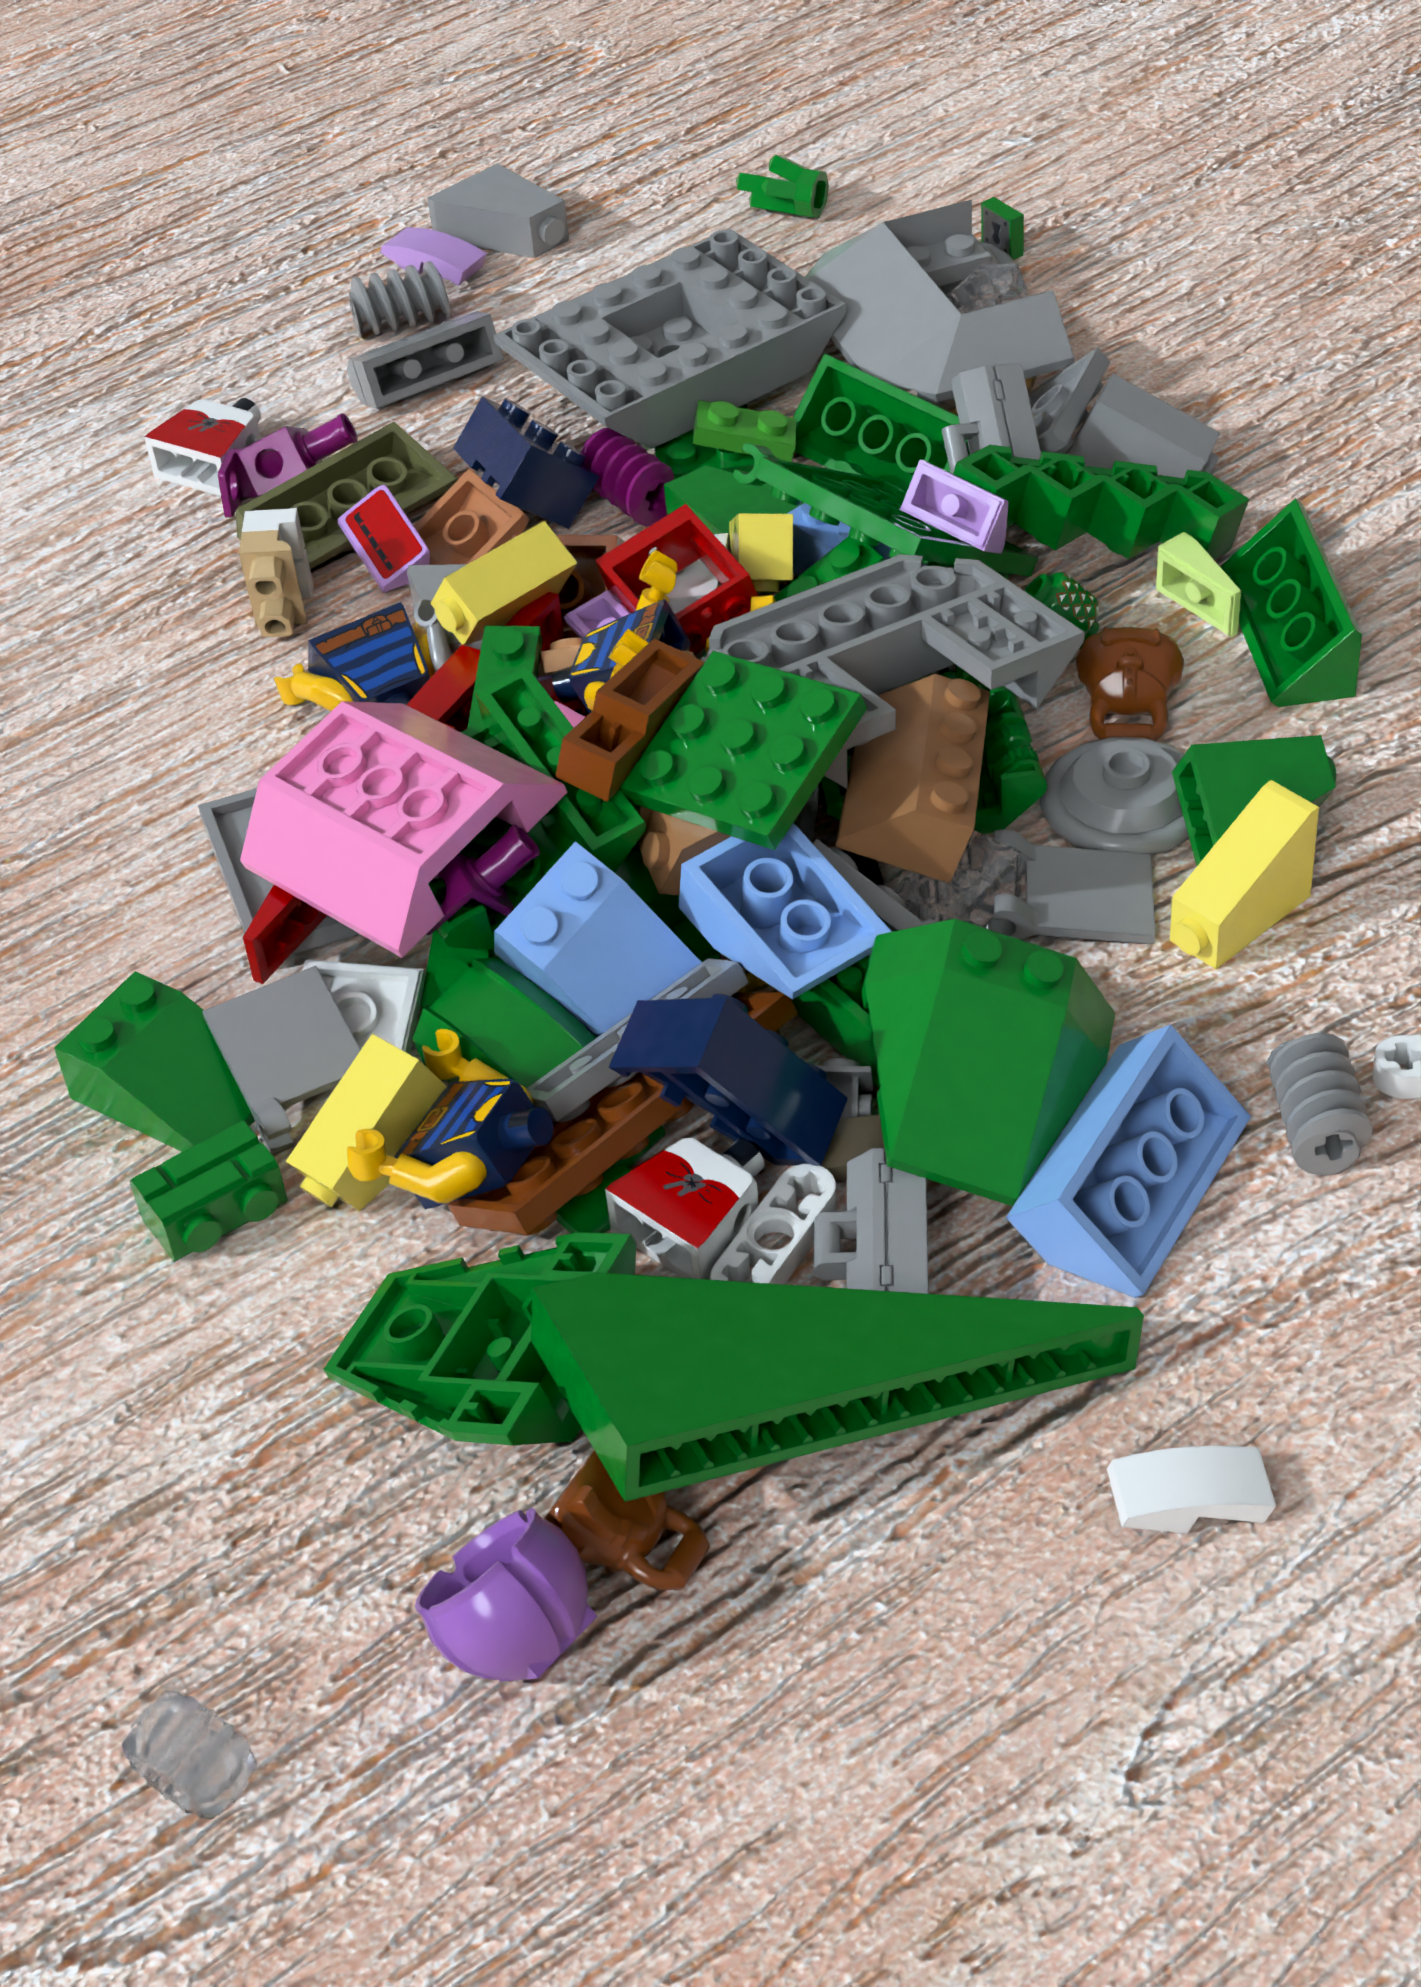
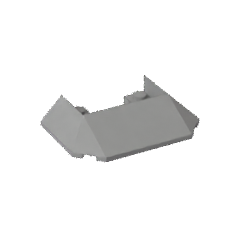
(906, 326)
(901, 625)

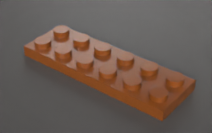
(591, 1143)

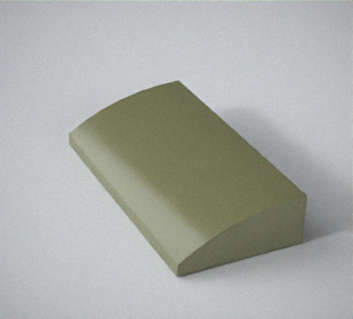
(346, 478)

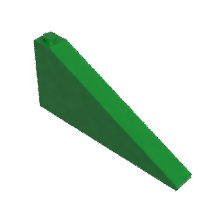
(740, 1375)

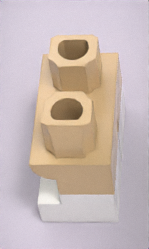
(275, 569)

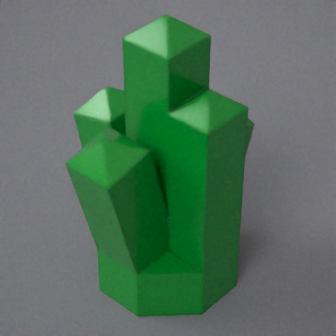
(800, 193)

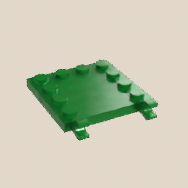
(872, 511)

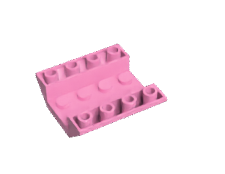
(378, 810)

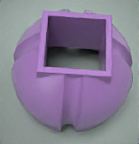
(509, 1601)

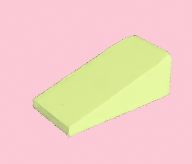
(1198, 583)

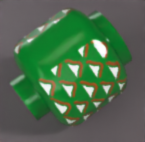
(1067, 599)

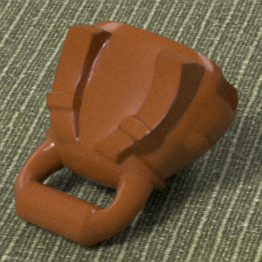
(1129, 675)
(626, 1532)

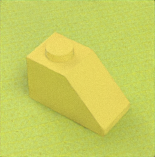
(764, 548)

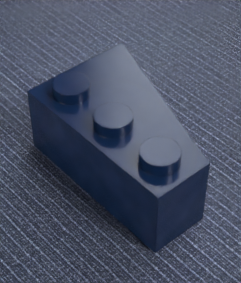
(526, 461)
(734, 1071)

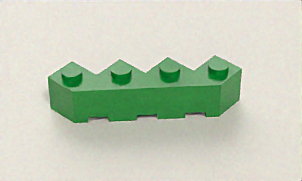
(1119, 506)

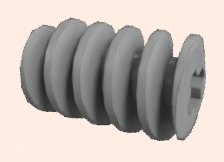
(398, 298)
(1320, 1102)

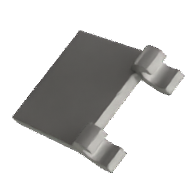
(1078, 894)
(283, 1048)

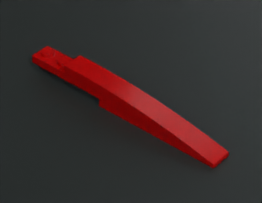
(446, 697)

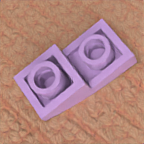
(451, 256)

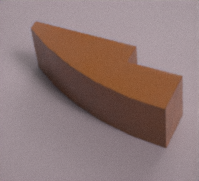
(625, 719)

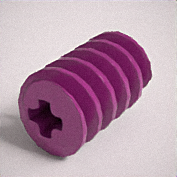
(628, 475)

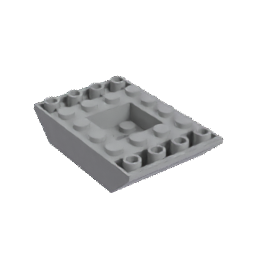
(679, 331)

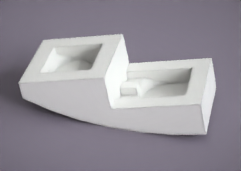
(1179, 1484)

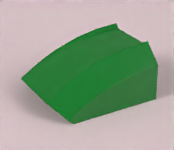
(503, 1023)

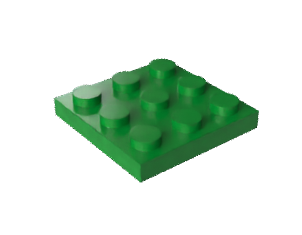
(744, 749)

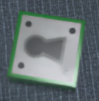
(1002, 227)

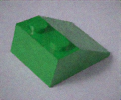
(152, 1065)

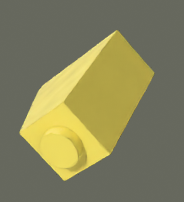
(502, 583)
(1248, 877)
(378, 1092)

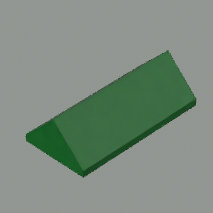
(869, 424)
(1295, 613)

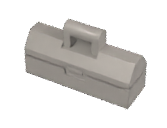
(424, 359)
(993, 411)
(890, 1227)

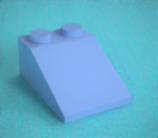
(778, 911)
(591, 942)

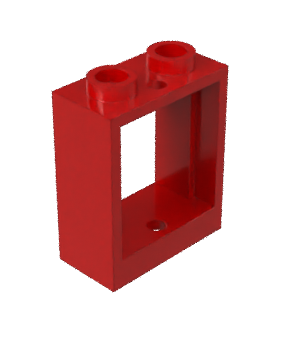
(684, 540)

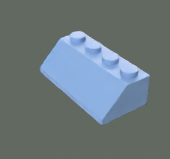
(1131, 1164)

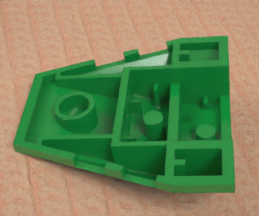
(979, 1052)
(458, 1345)

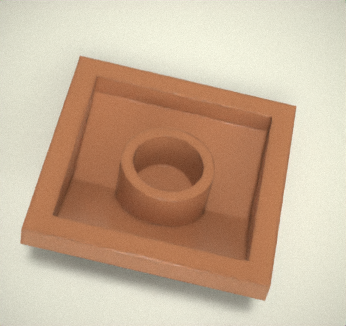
(468, 522)

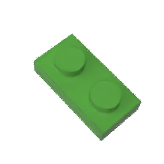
(730, 427)

